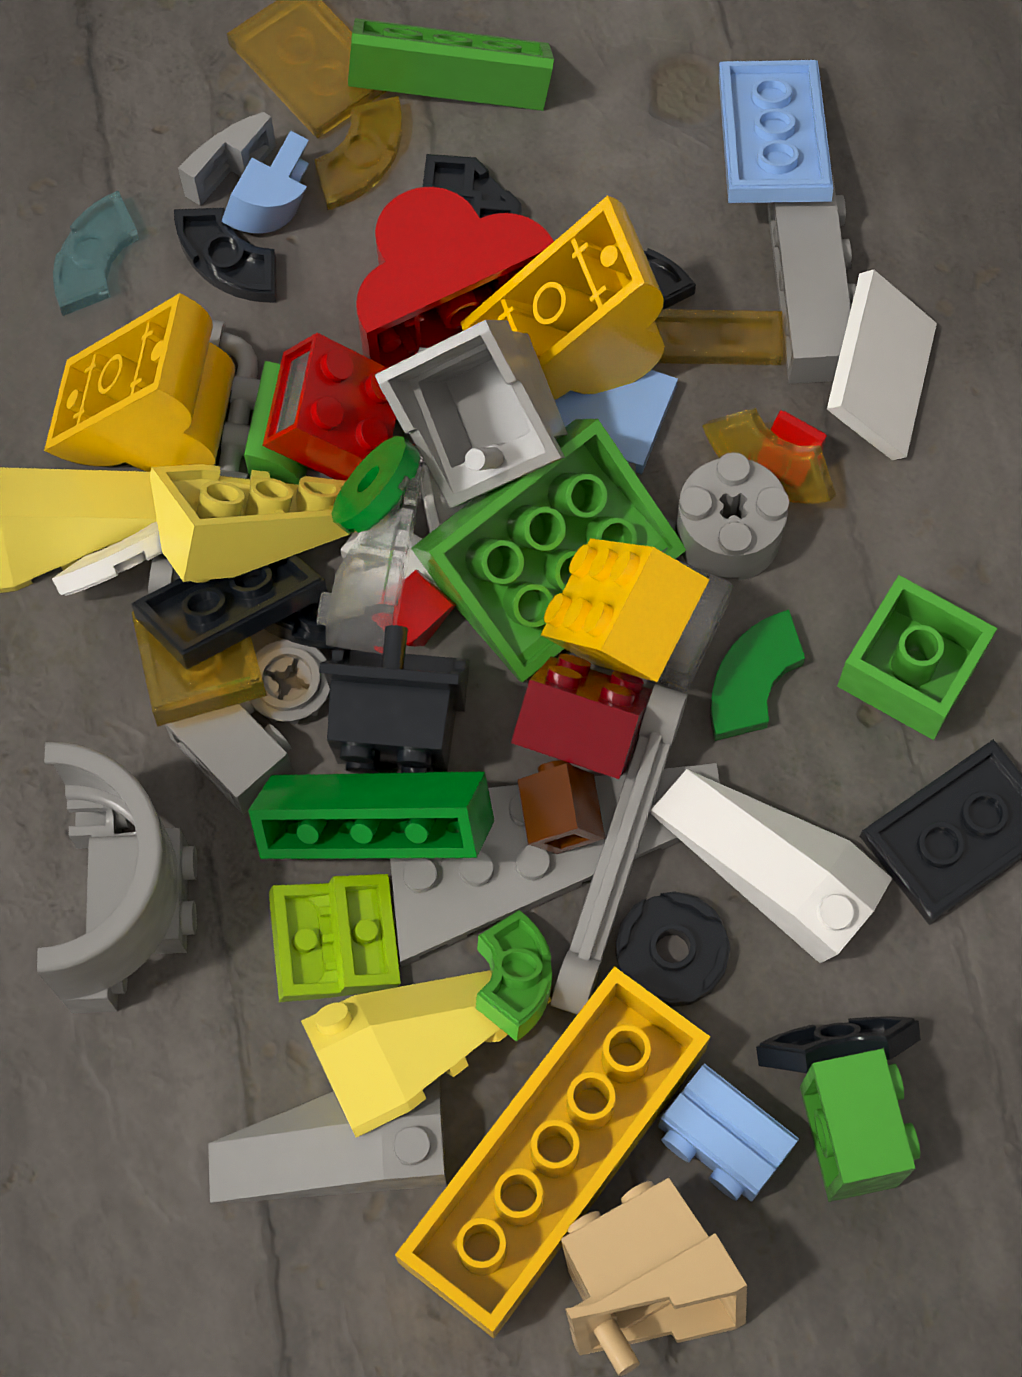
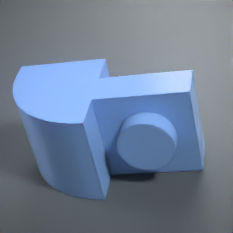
(267, 195)

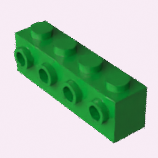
(372, 815)

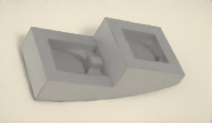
(224, 153)

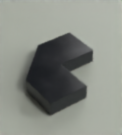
(472, 182)

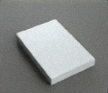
(882, 365)

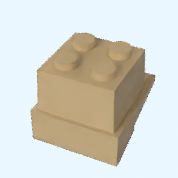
(649, 1276)

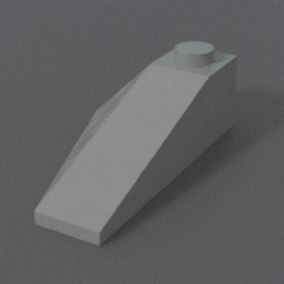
(317, 1154)

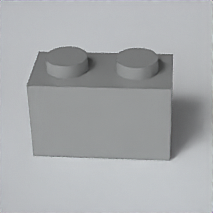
(233, 751)

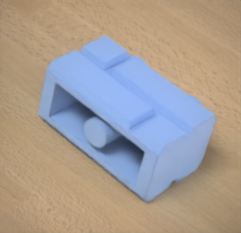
(726, 1135)

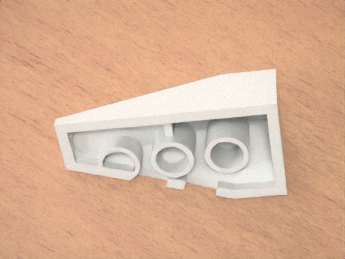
(789, 869)

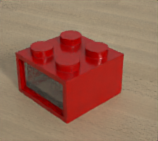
(328, 407)

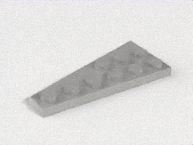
(451, 897)

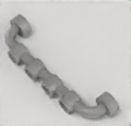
(235, 430)

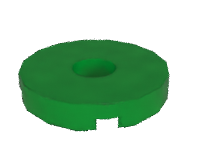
(374, 485)

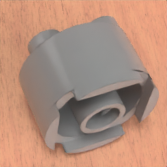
(731, 517)

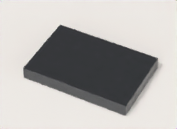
(214, 615)
(953, 832)

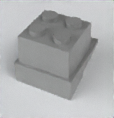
(476, 409)

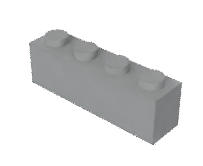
(811, 284)

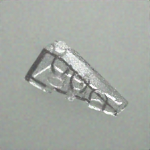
(373, 577)

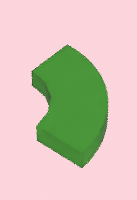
(519, 977)

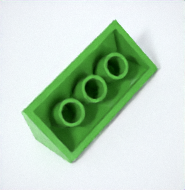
(450, 64)

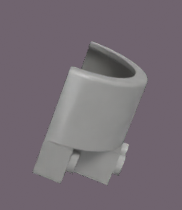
(132, 882)

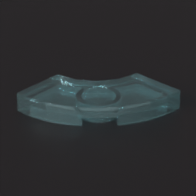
(88, 252)

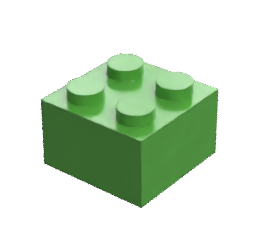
(916, 657)
(859, 1124)

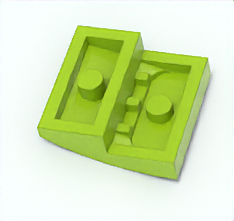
(334, 937)

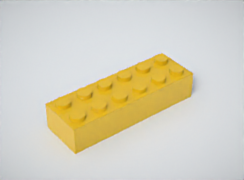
(552, 1151)

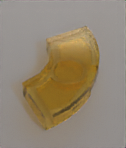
(363, 155)
(798, 468)

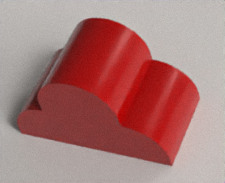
(437, 269)

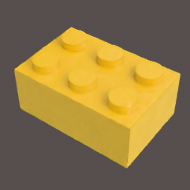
(624, 607)

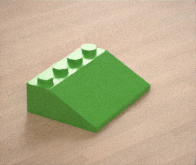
(515, 544)

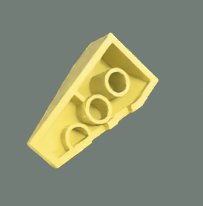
(64, 515)
(236, 525)
(397, 1042)

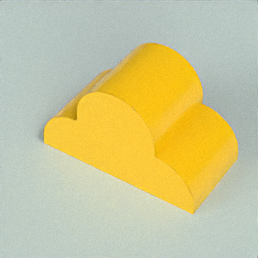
(586, 305)
(145, 393)

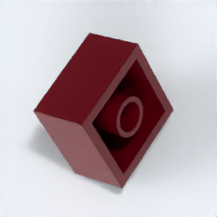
(582, 715)

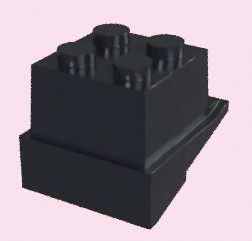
(393, 707)

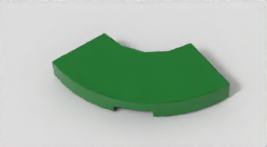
(750, 673)

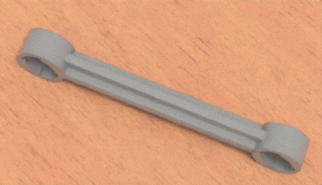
(619, 850)

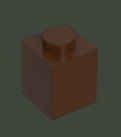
(560, 807)

